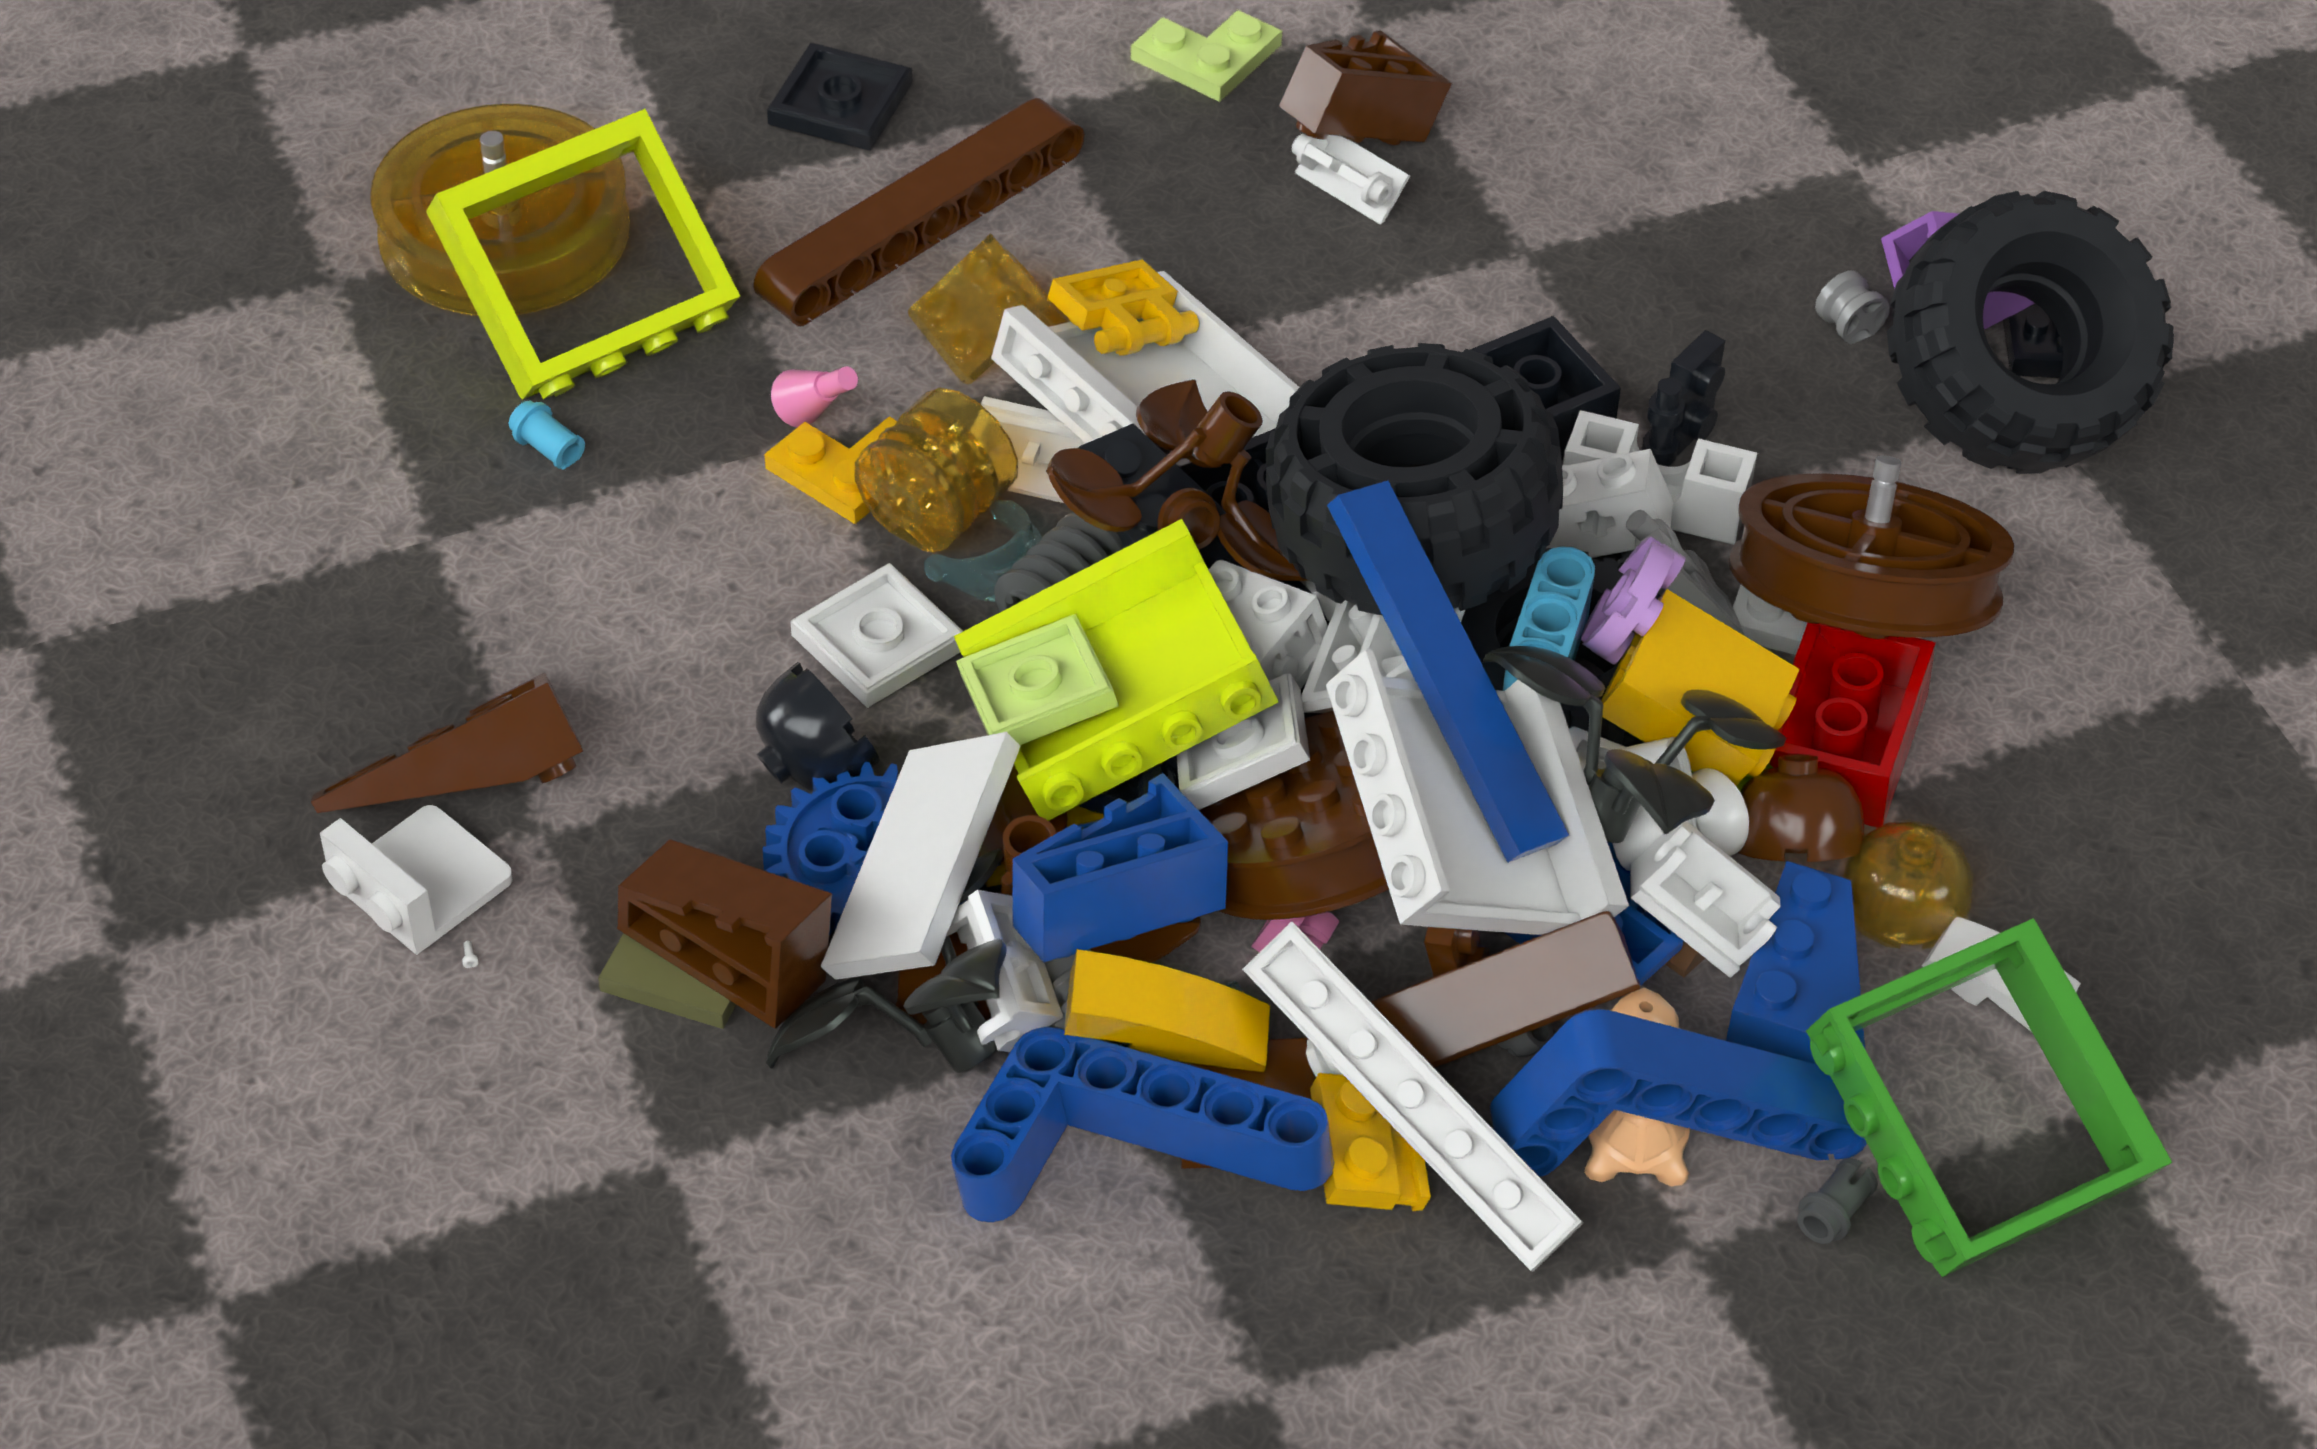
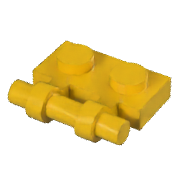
(1115, 299)

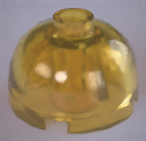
(1908, 884)

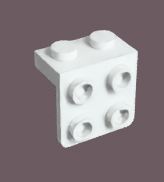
(416, 875)

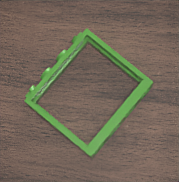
(2071, 1048)

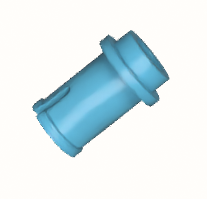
(535, 425)

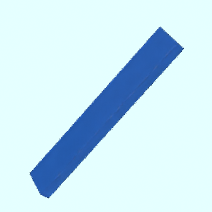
(1448, 671)

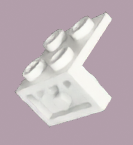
(1275, 618)

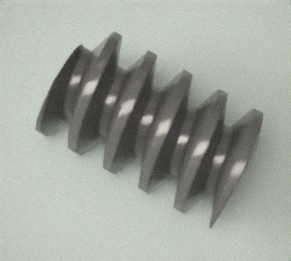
(1057, 556)

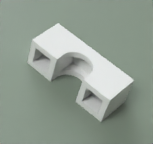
(1703, 490)

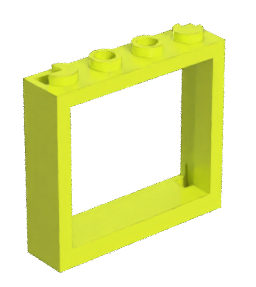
(633, 133)

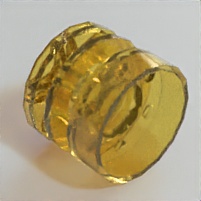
(936, 469)

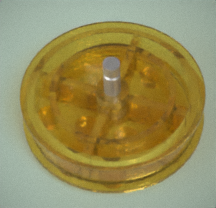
(538, 245)

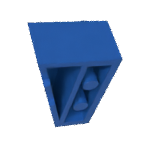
(1121, 875)

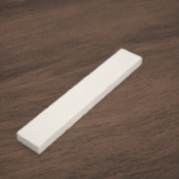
(1413, 1097)

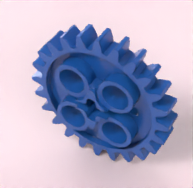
(830, 831)

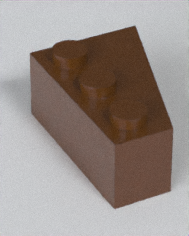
(1364, 91)
(730, 927)

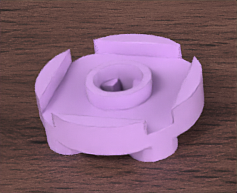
(1632, 600)

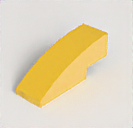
(1165, 1012)

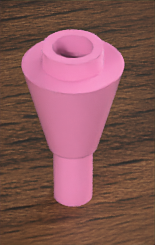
(806, 394)

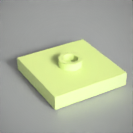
(1037, 682)

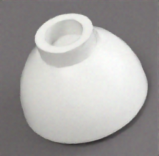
(1728, 819)

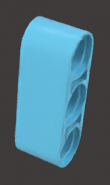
(1556, 604)

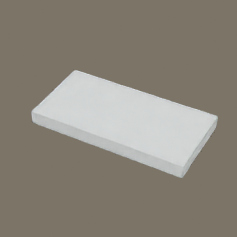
(921, 857)

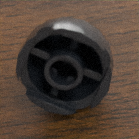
(808, 731)

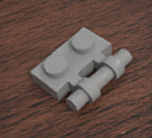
(1694, 579)

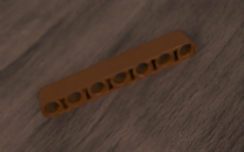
(917, 210)

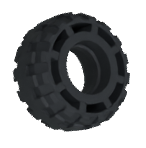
(2088, 285)
(1453, 439)

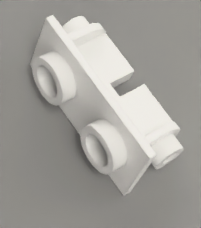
(1350, 174)

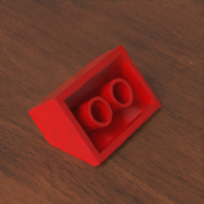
(1858, 708)

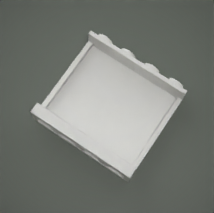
(1102, 391)
(1432, 832)

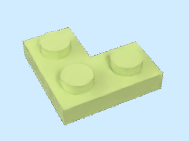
(1210, 63)

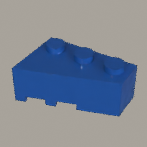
(1802, 966)

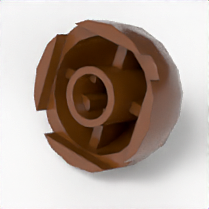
(1802, 812)

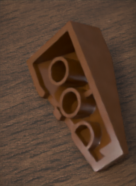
(499, 744)

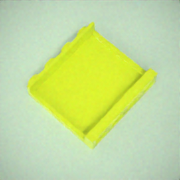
(1166, 652)

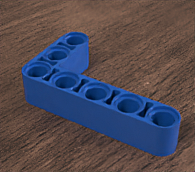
(1670, 1076)
(1134, 1099)

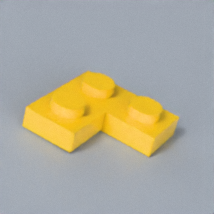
(823, 467)

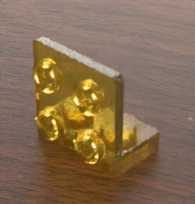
(968, 305)

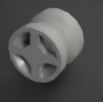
(1852, 306)

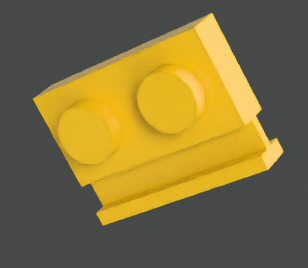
(1370, 1157)

